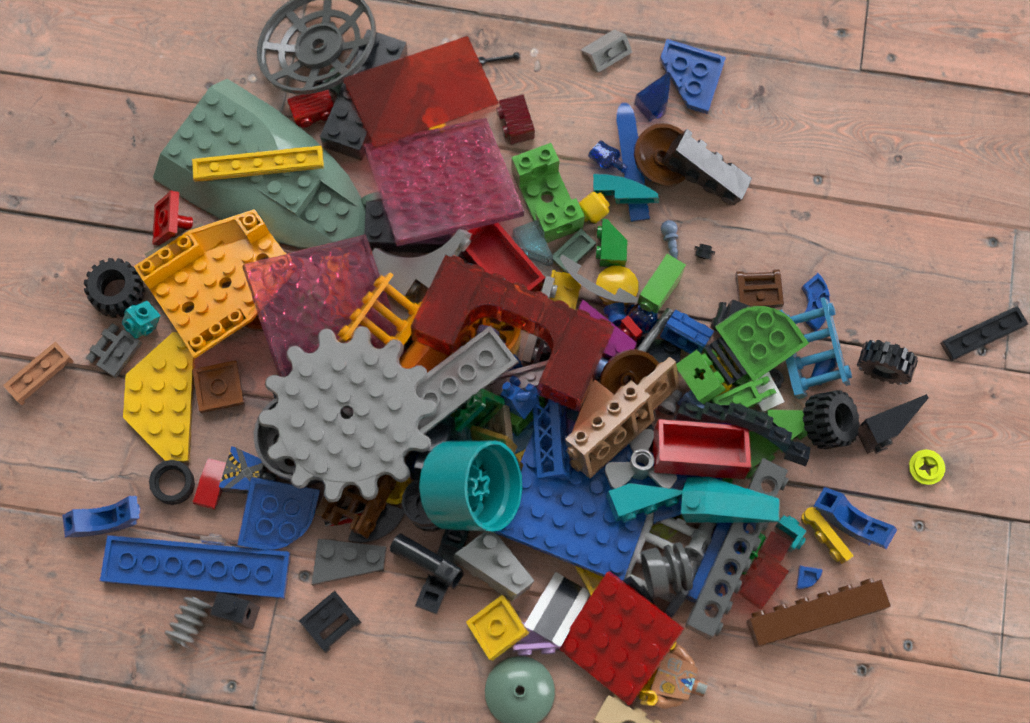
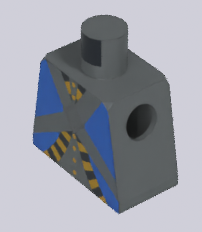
(240, 469)

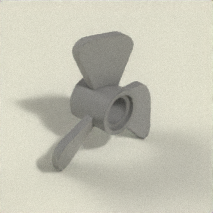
(621, 472)

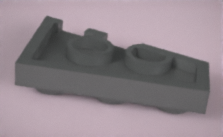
(346, 559)

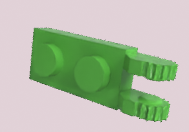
(746, 394)

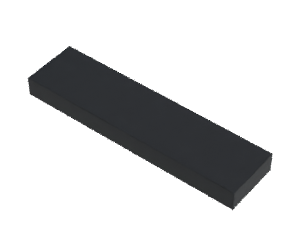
(984, 333)

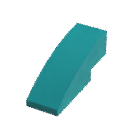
(624, 189)

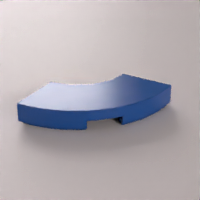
(814, 290)

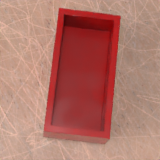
(499, 254)
(701, 449)

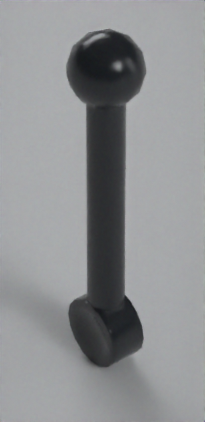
(516, 56)

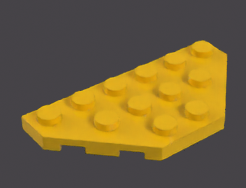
(161, 398)

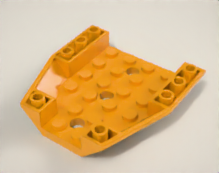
(193, 273)

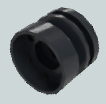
(414, 509)

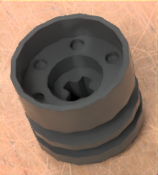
(666, 570)

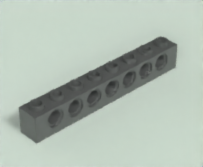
(698, 621)

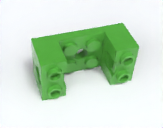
(538, 175)

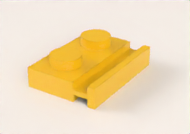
(567, 289)

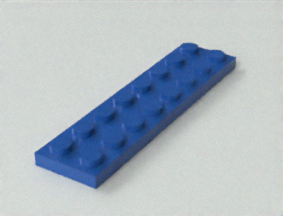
(195, 567)

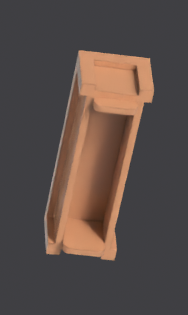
(37, 372)

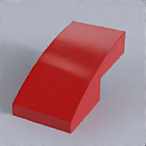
(208, 488)

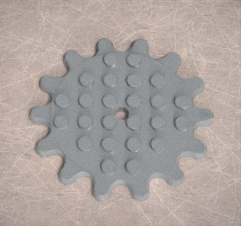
(353, 448)

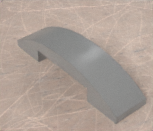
(573, 268)

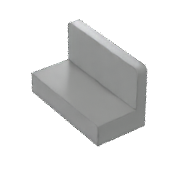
(607, 50)

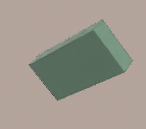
(574, 249)

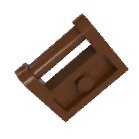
(760, 295)

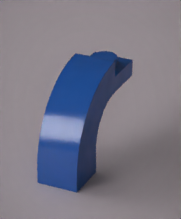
(101, 520)
(853, 522)

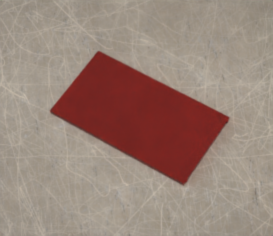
(420, 91)

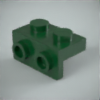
(478, 410)

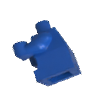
(517, 399)

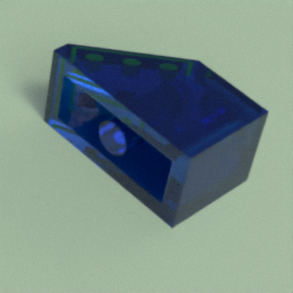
(654, 98)

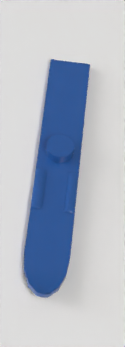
(627, 136)

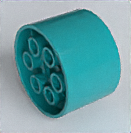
(471, 485)

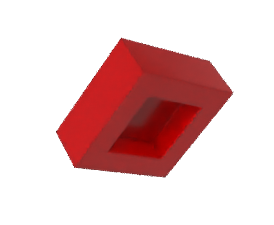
(631, 329)

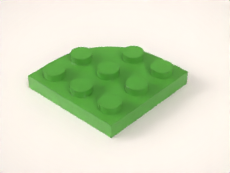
(761, 338)

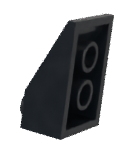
(881, 429)

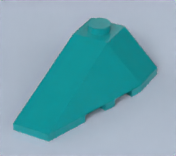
(718, 501)

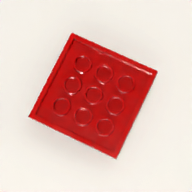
(620, 638)

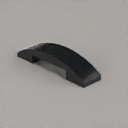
(434, 591)

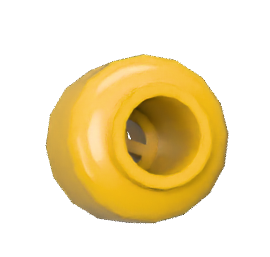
(594, 207)

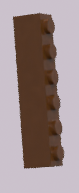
(818, 613)

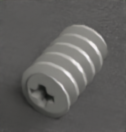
(187, 620)

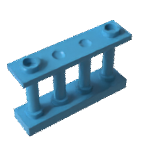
(795, 364)

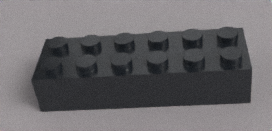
(344, 127)

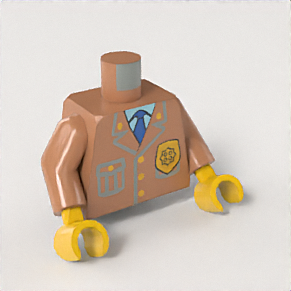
(674, 680)

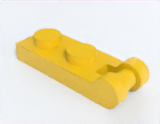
(826, 535)

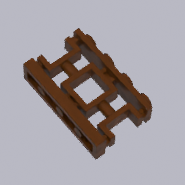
(332, 512)

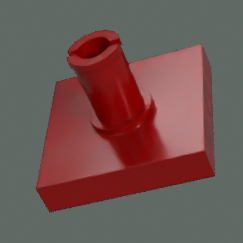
(167, 218)

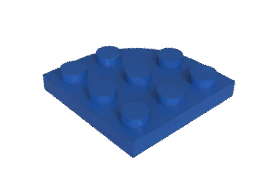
(276, 514)

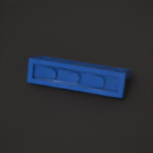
(559, 431)

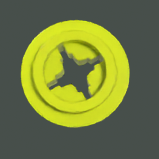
(931, 458)

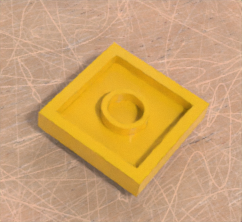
(497, 627)

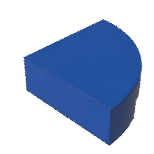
(807, 576)

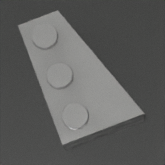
(494, 564)

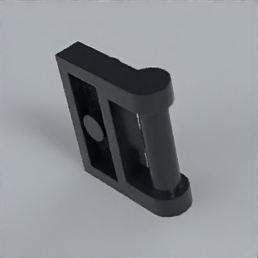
(324, 616)

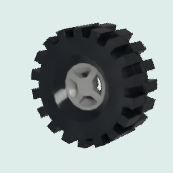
(887, 362)

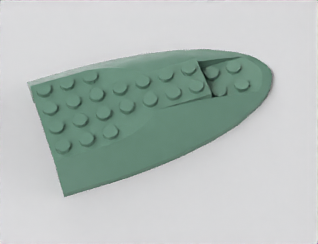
(296, 206)

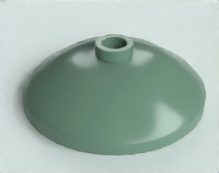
(515, 708)

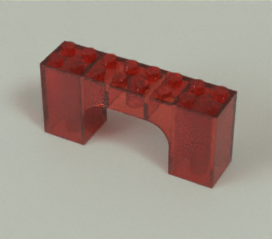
(468, 293)

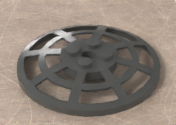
(306, 44)

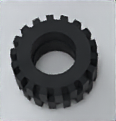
(106, 273)
(831, 419)

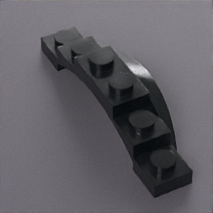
(750, 419)

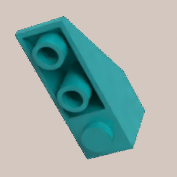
(635, 499)

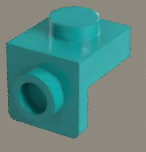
(791, 527)

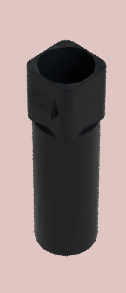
(426, 560)

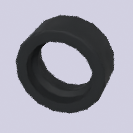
(158, 471)

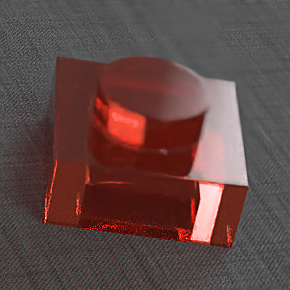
(775, 546)

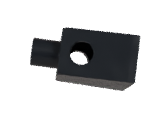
(234, 610)

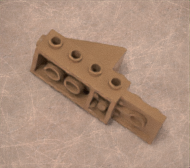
(609, 420)

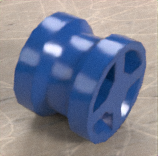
(615, 313)

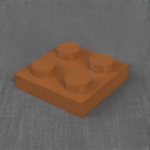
(218, 386)

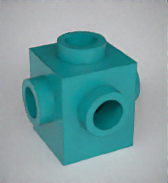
(140, 319)

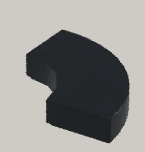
(385, 524)

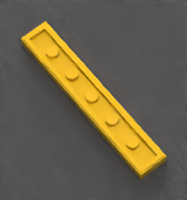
(258, 163)

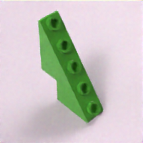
(763, 448)

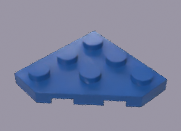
(692, 73)

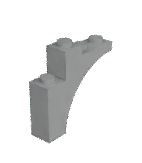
(411, 271)

